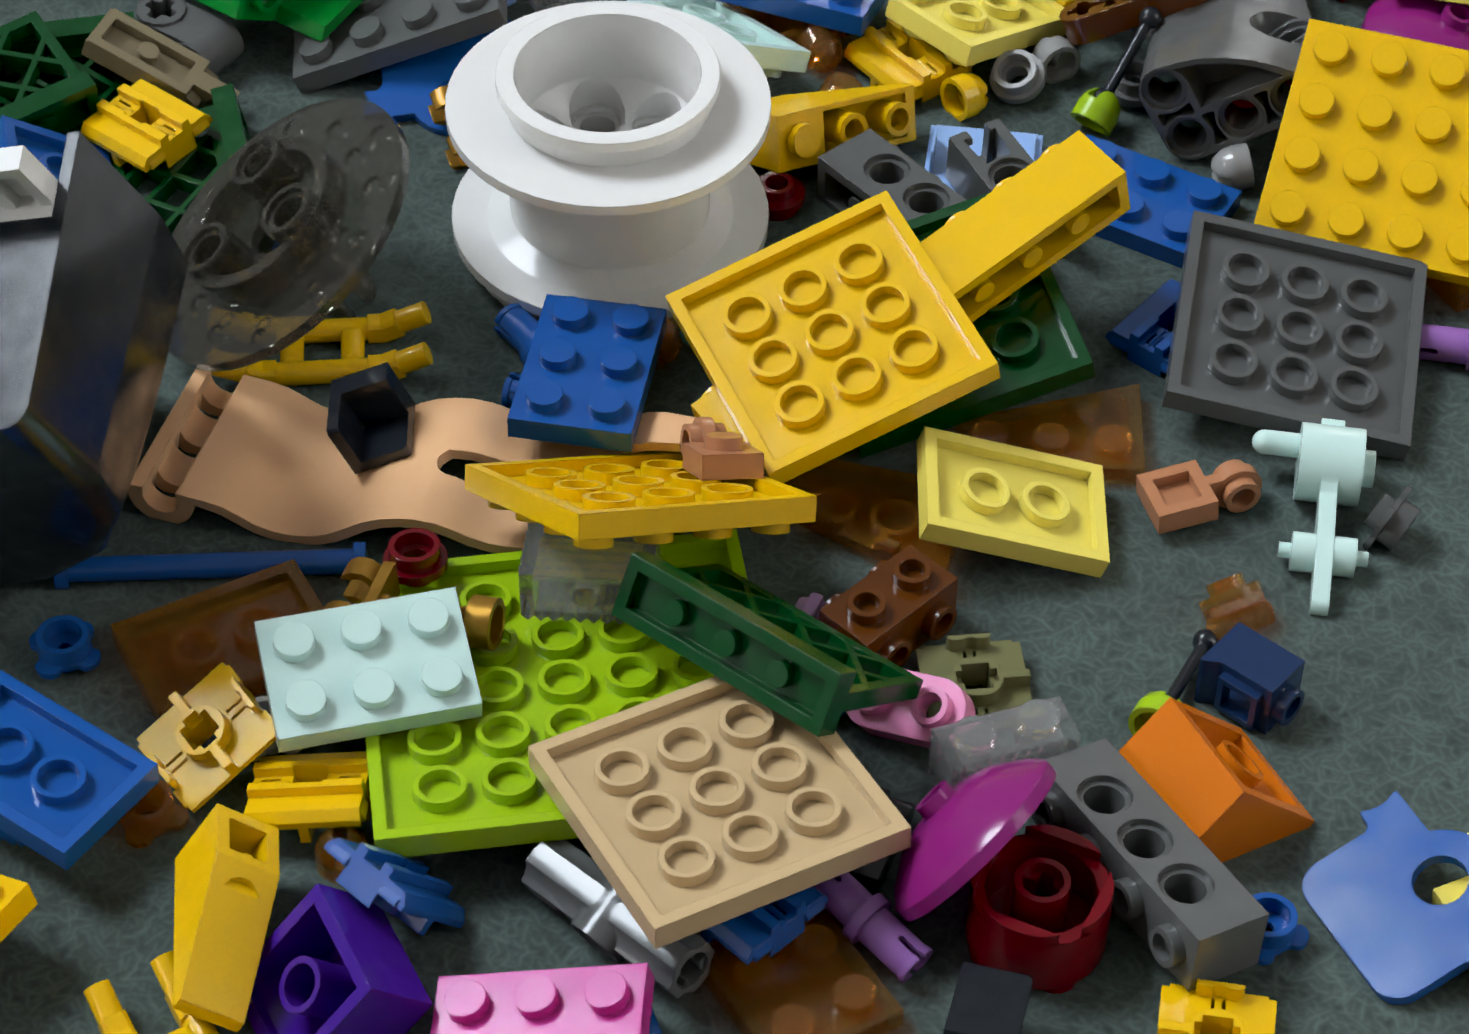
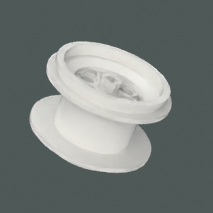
(606, 154)

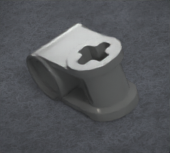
(194, 29)

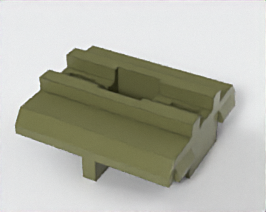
(978, 661)

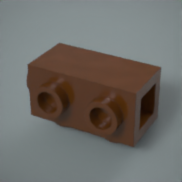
(896, 606)

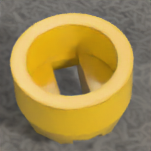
(964, 95)

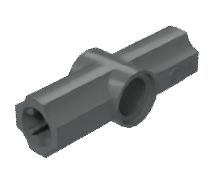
(580, 891)

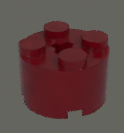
(1041, 908)

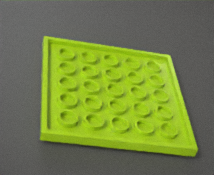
(471, 777)

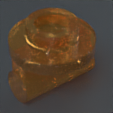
(1236, 602)

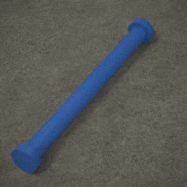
(205, 565)

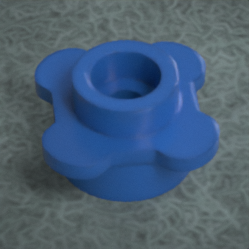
(64, 646)
(1283, 922)

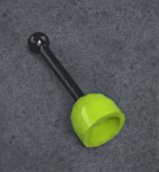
(1099, 107)
(1150, 703)

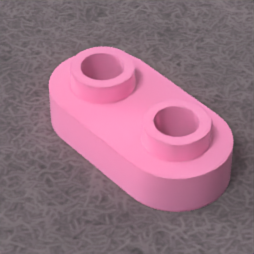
(907, 719)

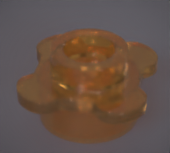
(167, 816)

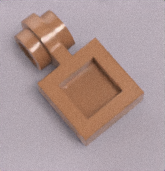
(717, 454)
(1186, 497)

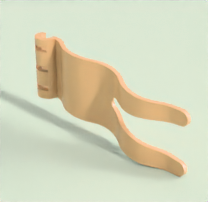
(286, 480)

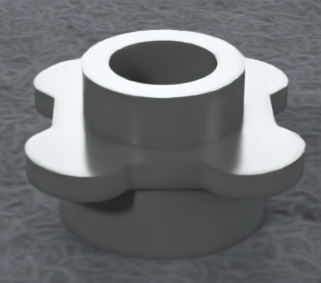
(1391, 519)

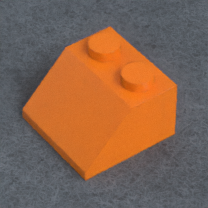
(1214, 780)

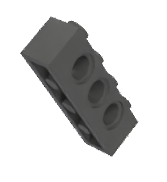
(872, 165)
(1163, 875)

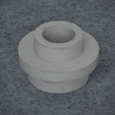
(1015, 64)

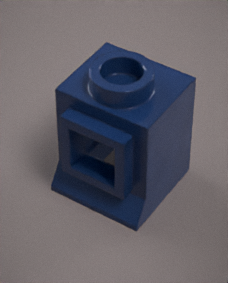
(1251, 680)

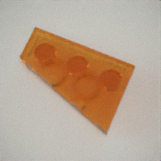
(1087, 427)
(868, 510)

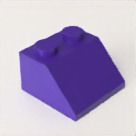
(335, 972)

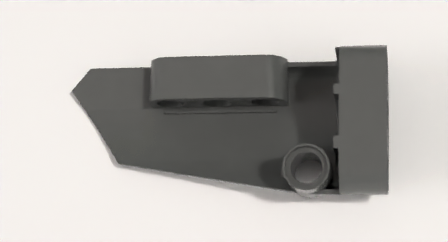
(1222, 56)

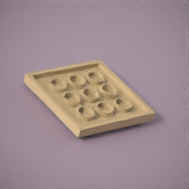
(713, 806)

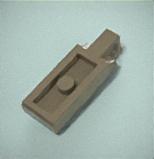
(145, 54)

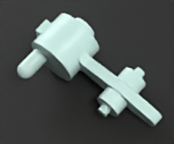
(1328, 471)

